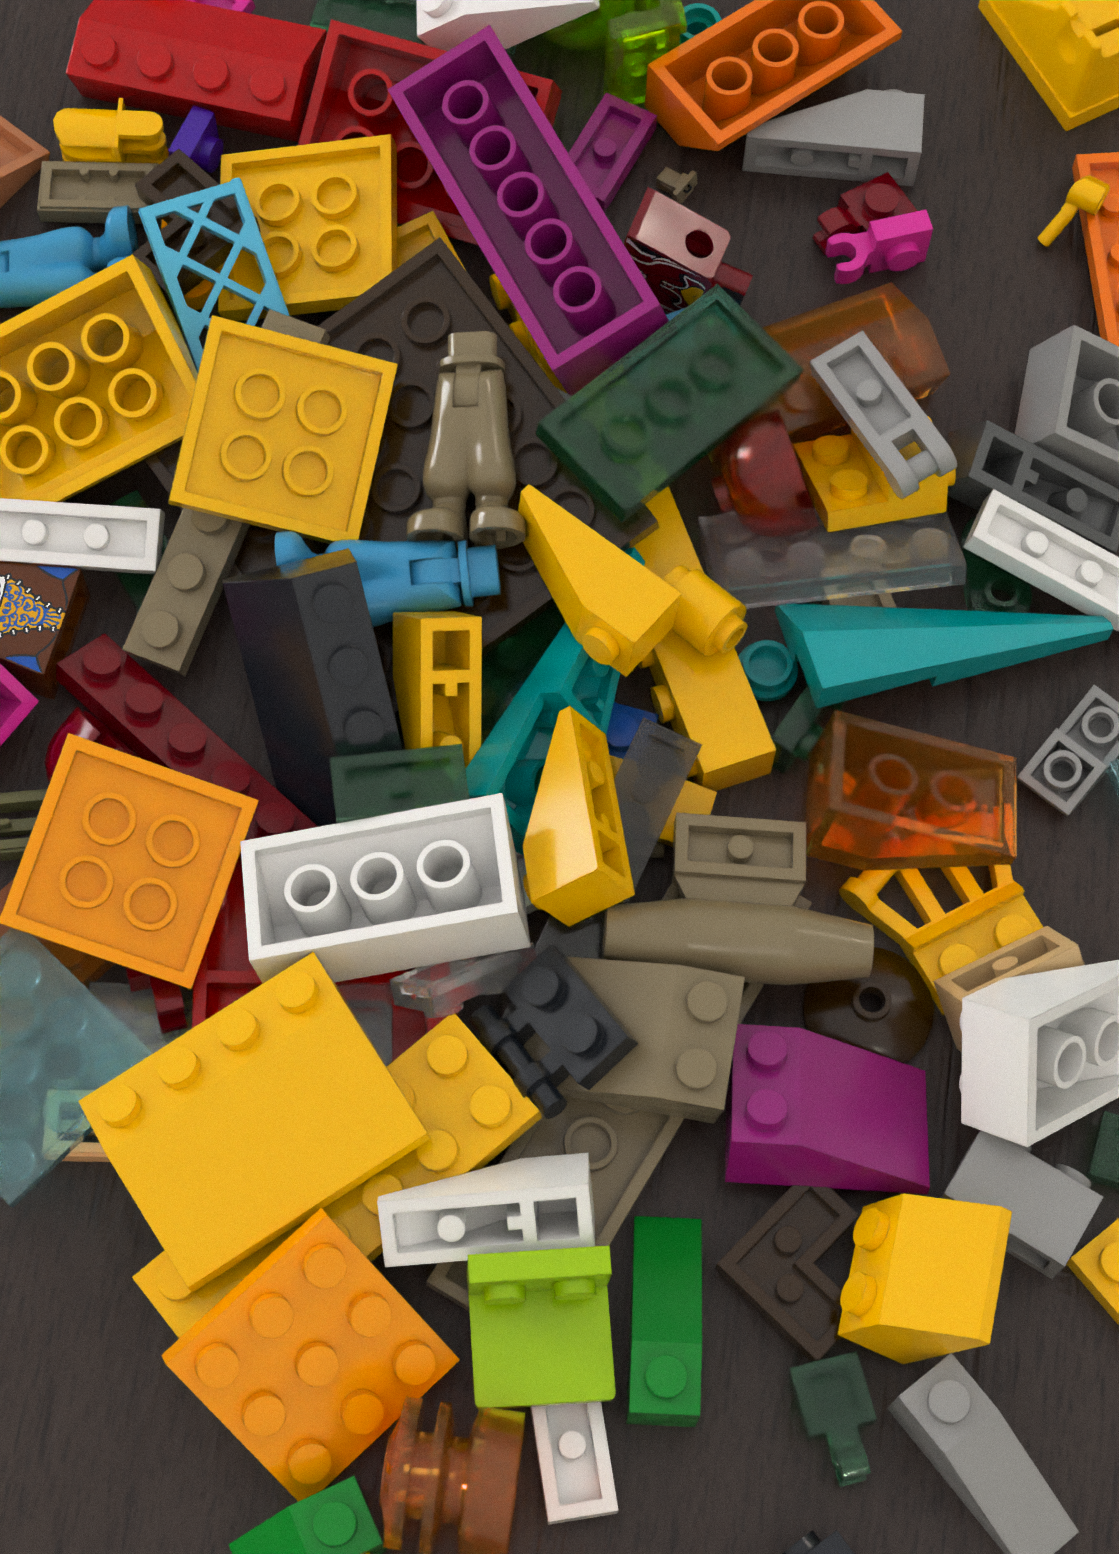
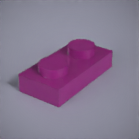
(611, 145)

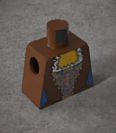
(39, 620)

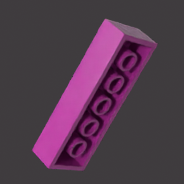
(529, 209)

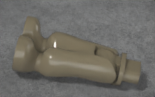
(469, 450)

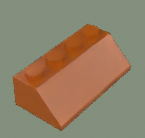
(760, 65)

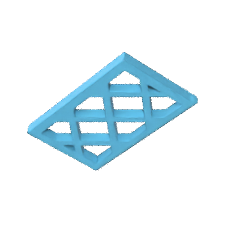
(170, 261)

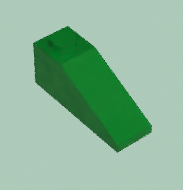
(665, 1322)

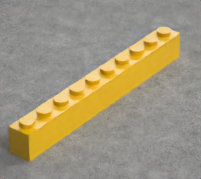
(697, 693)

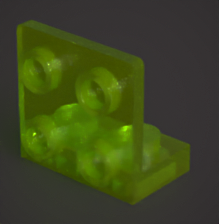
(637, 41)

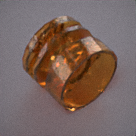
(452, 1478)

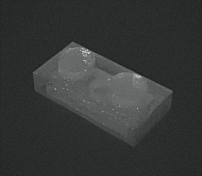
(444, 986)

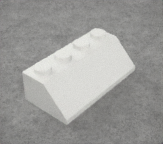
(386, 891)

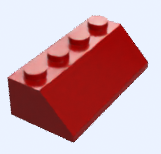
(190, 53)

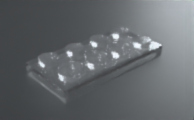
(830, 564)

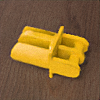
(110, 135)

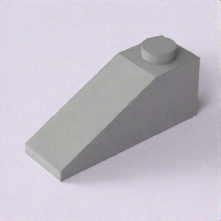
(843, 139)
(982, 1460)

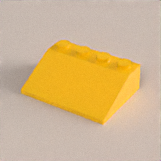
(90, 384)
(253, 1121)

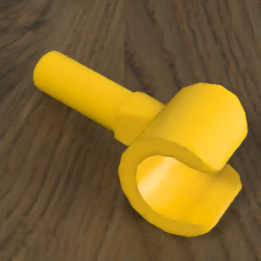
(1084, 194)

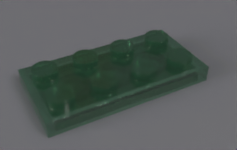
(668, 402)

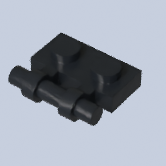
(568, 1017)

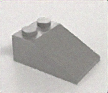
(1074, 401)

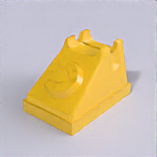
(1064, 51)

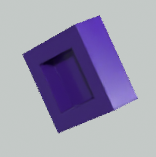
(199, 139)

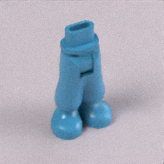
(56, 260)
(409, 573)

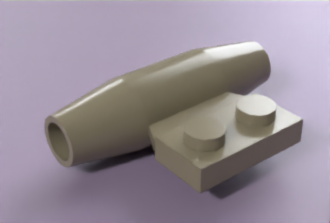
(739, 909)

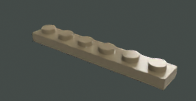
(195, 565)

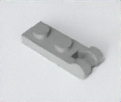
(882, 413)

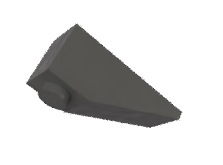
(1002, 461)

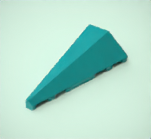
(875, 649)
(519, 743)

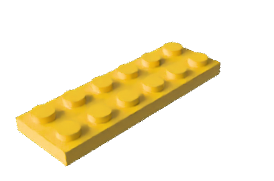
(468, 1113)

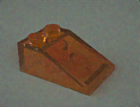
(907, 799)

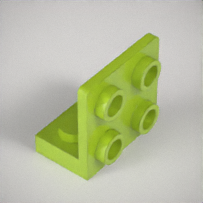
(541, 1327)

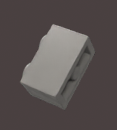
(1046, 1201)

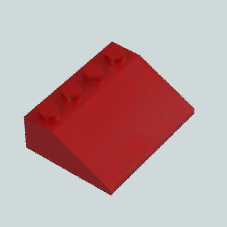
(354, 102)

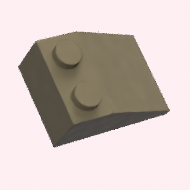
(683, 1031)

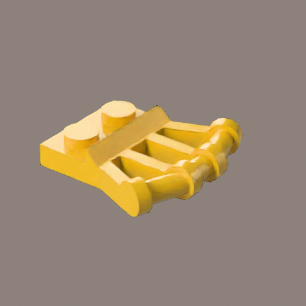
(948, 939)

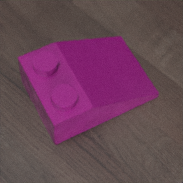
(823, 1114)

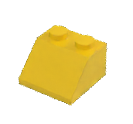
(924, 1276)

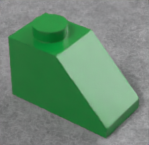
(323, 1523)

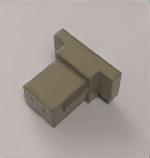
(677, 184)

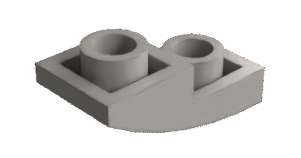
(1076, 753)

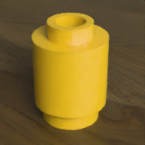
(706, 612)

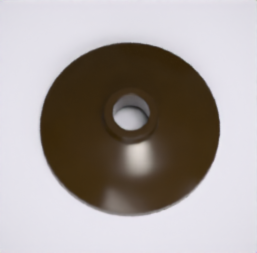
(892, 1032)

